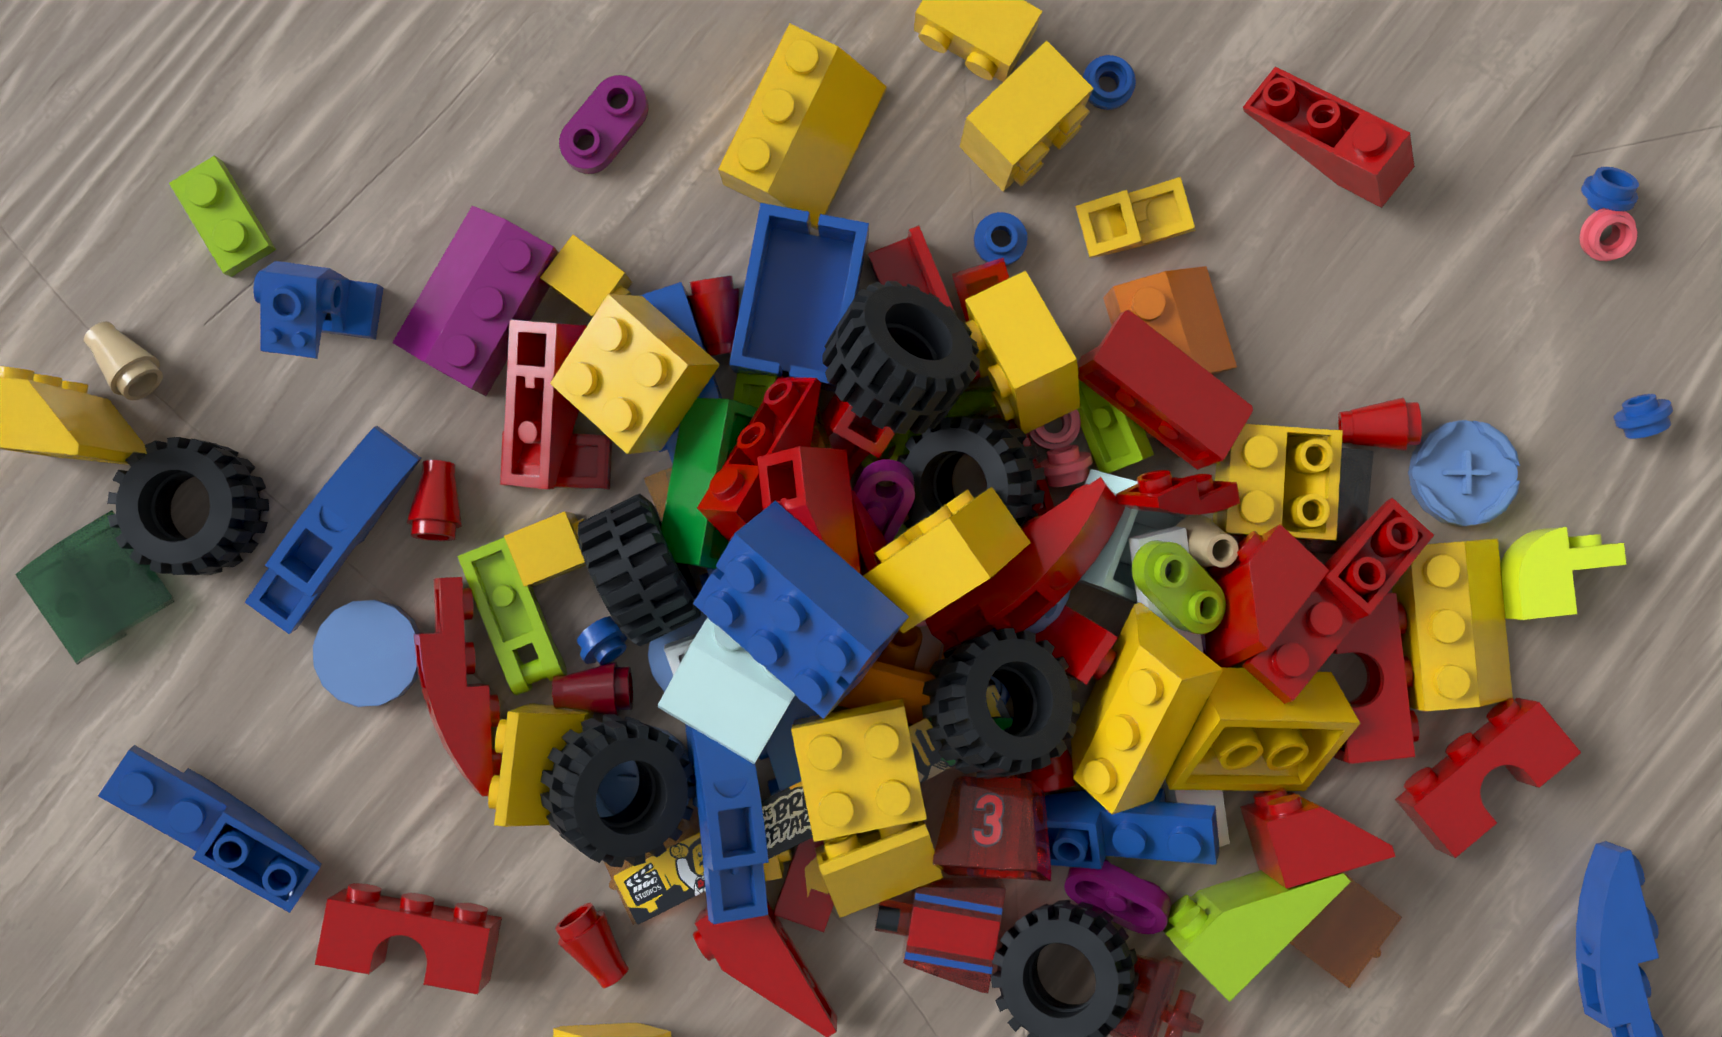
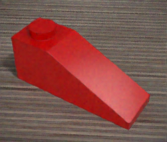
(536, 414)
(767, 961)

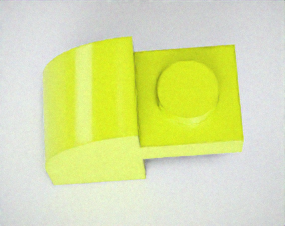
(1540, 567)

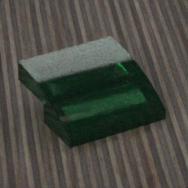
(92, 589)

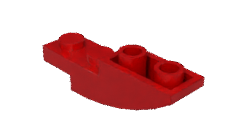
(1039, 576)
(1351, 590)
(458, 709)

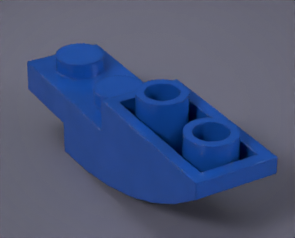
(331, 529)
(215, 825)
(729, 830)
(1085, 832)
(1611, 939)

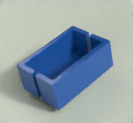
(796, 292)
(799, 608)

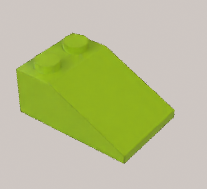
(1244, 924)

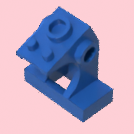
(297, 301)

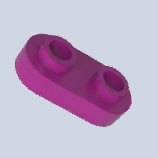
(607, 125)
(886, 504)
(1127, 898)

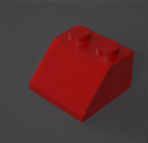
(1261, 594)
(1304, 841)

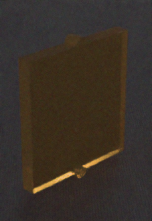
(1347, 933)

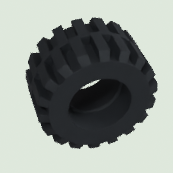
(900, 357)
(996, 448)
(146, 500)
(637, 571)
(1038, 694)
(652, 812)
(1097, 940)

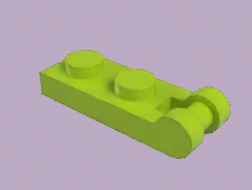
(511, 616)

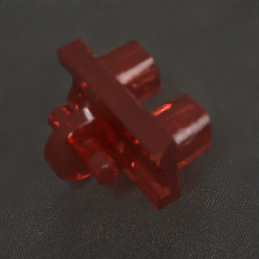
(1159, 980)

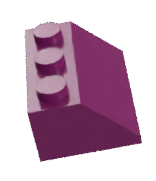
(472, 295)

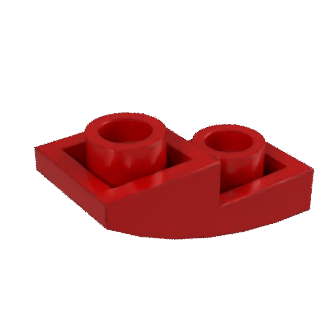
(1186, 495)

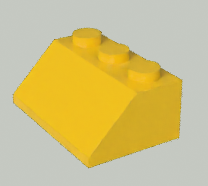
(802, 125)
(61, 420)
(1455, 626)
(1140, 712)
(1258, 742)

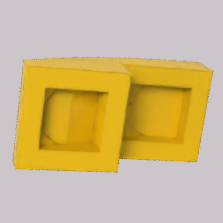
(1135, 218)

